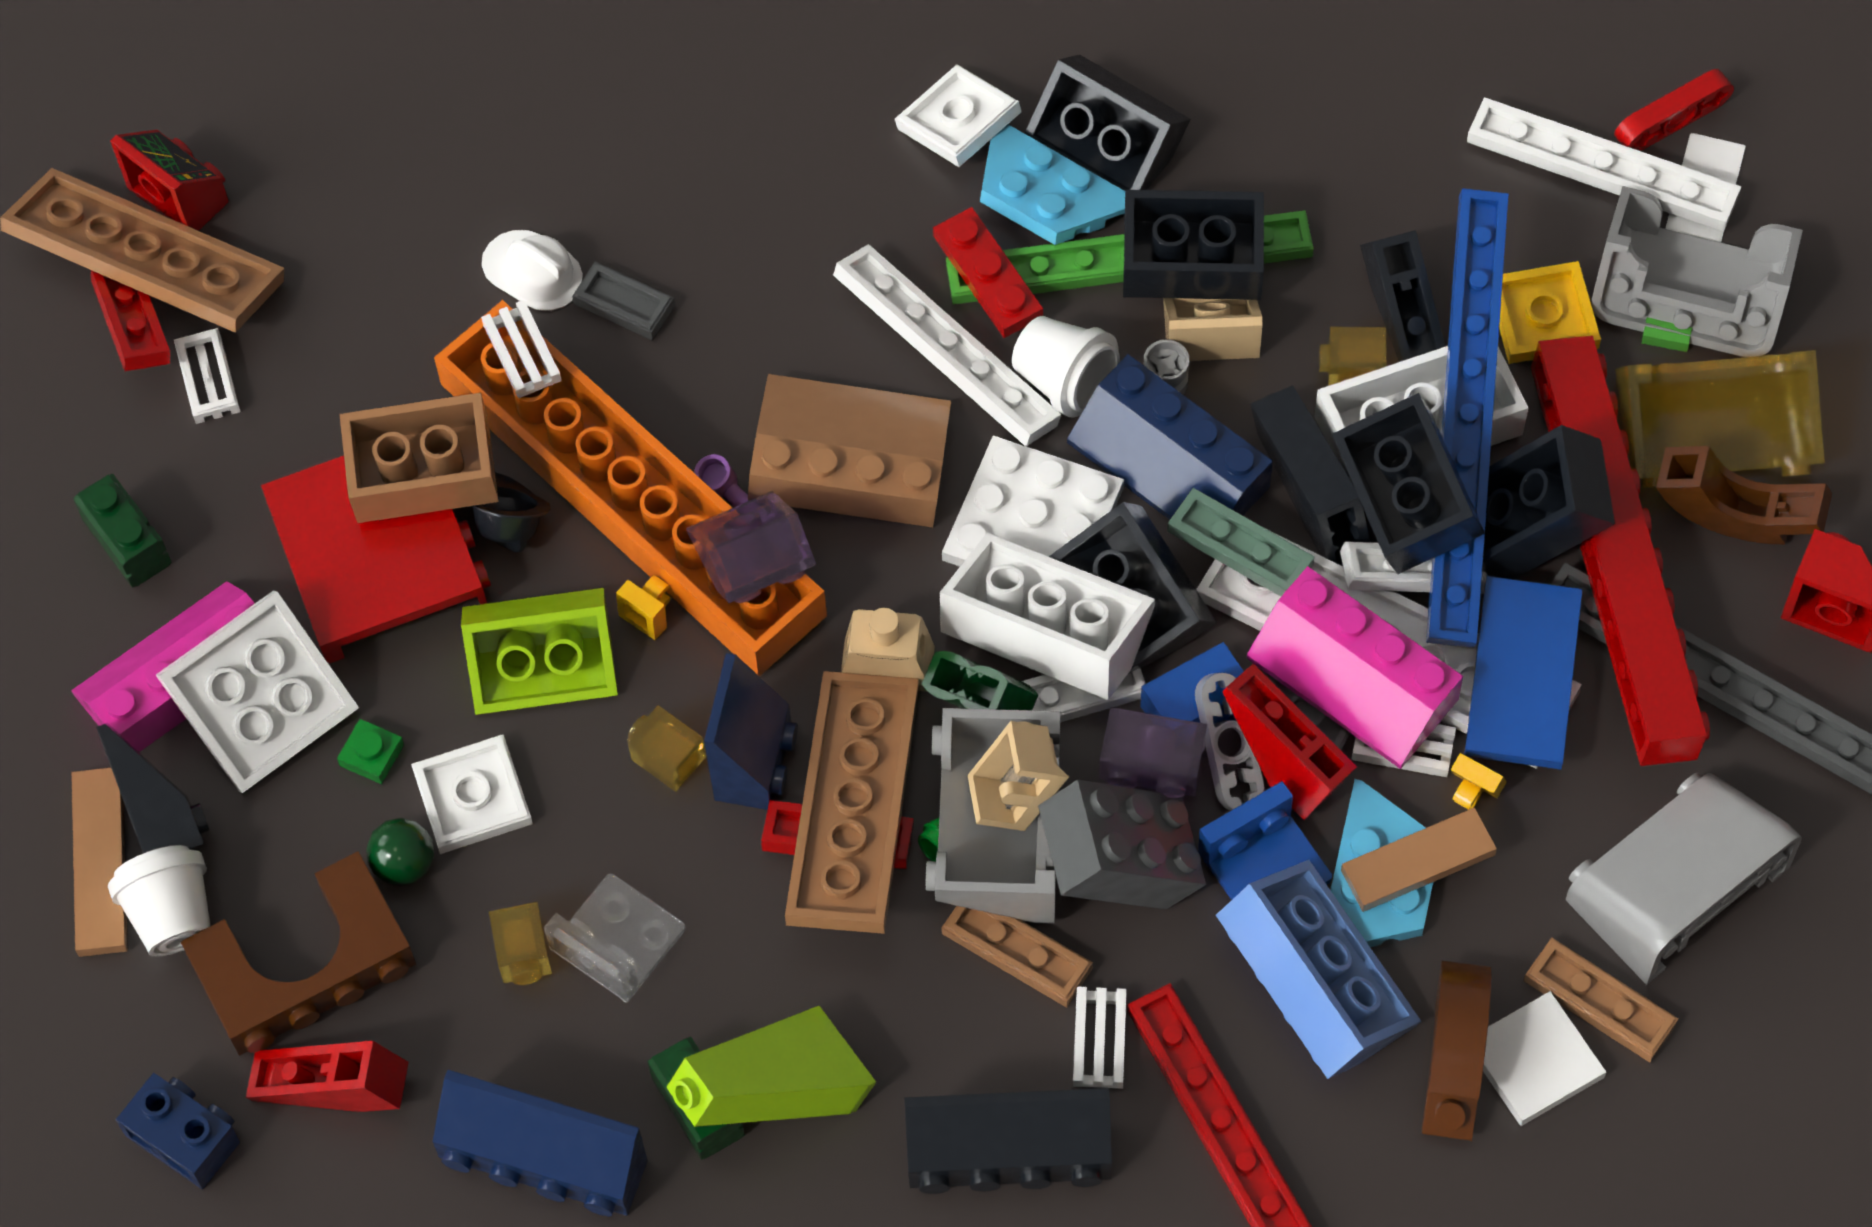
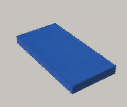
(1523, 672)

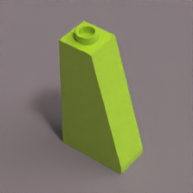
(773, 1074)

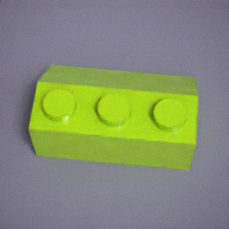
(539, 651)

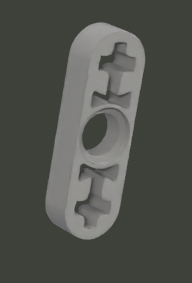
(1225, 780)

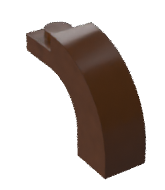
(1737, 507)
(1457, 1050)

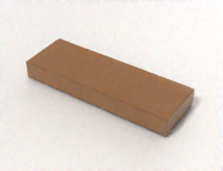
(1418, 859)
(1020, 952)
(1601, 1000)

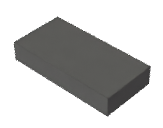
(623, 300)

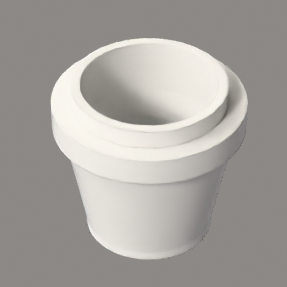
(1065, 361)
(163, 896)

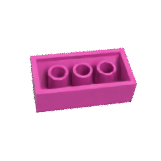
(1355, 667)
(127, 689)

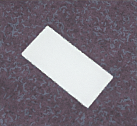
(1714, 158)

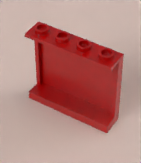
(372, 572)

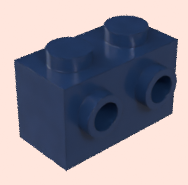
(179, 1129)

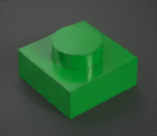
(370, 751)

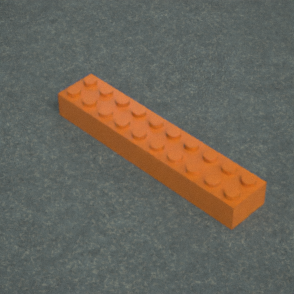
(625, 488)

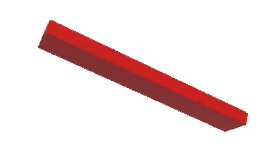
(1215, 1111)

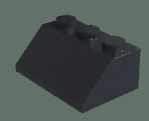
(1106, 124)
(1133, 554)

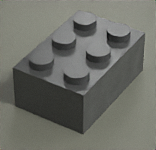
(1121, 845)

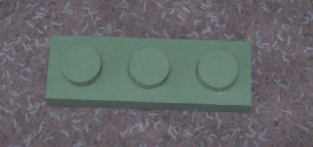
(1238, 542)

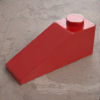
(1286, 741)
(330, 1077)

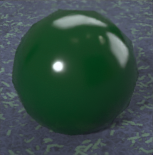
(400, 851)

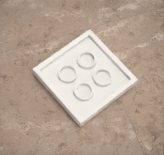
(1029, 501)
(257, 691)

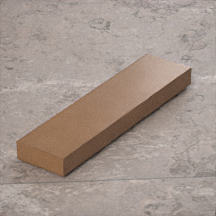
(96, 856)

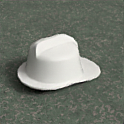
(532, 269)

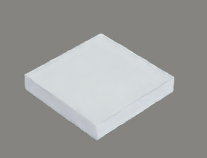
(958, 115)
(472, 794)
(1538, 1059)

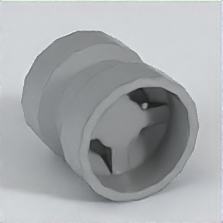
(1169, 359)

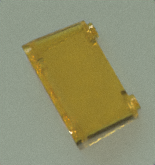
(1745, 409)

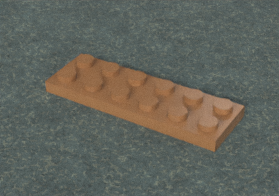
(143, 249)
(852, 803)

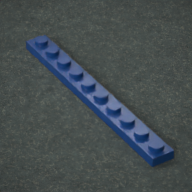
(1470, 404)

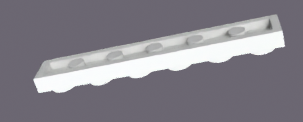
(1602, 163)
(947, 345)

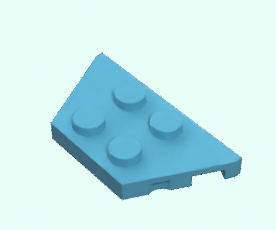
(1046, 189)
(1369, 825)

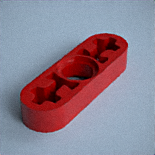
(1674, 110)

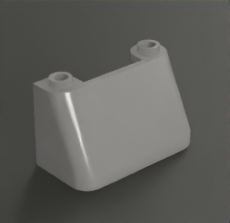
(1718, 289)
(983, 864)
(1680, 871)

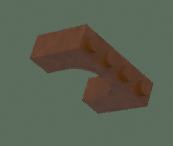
(259, 1008)

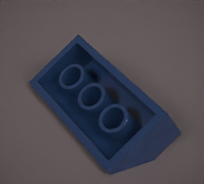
(1166, 443)
(538, 1144)

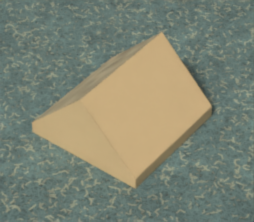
(1214, 327)

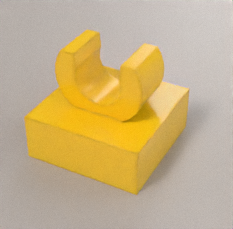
(644, 606)
(1475, 781)

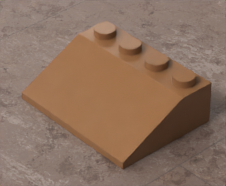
(850, 450)

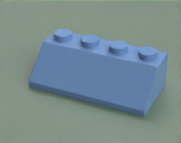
(1317, 968)

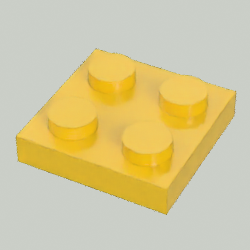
(1544, 306)

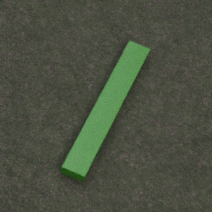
(1102, 258)

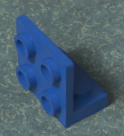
(1256, 842)

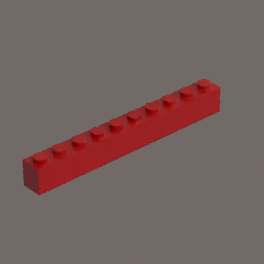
(1624, 566)

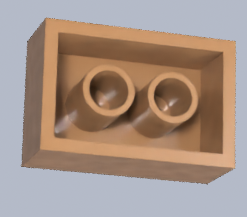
(418, 458)

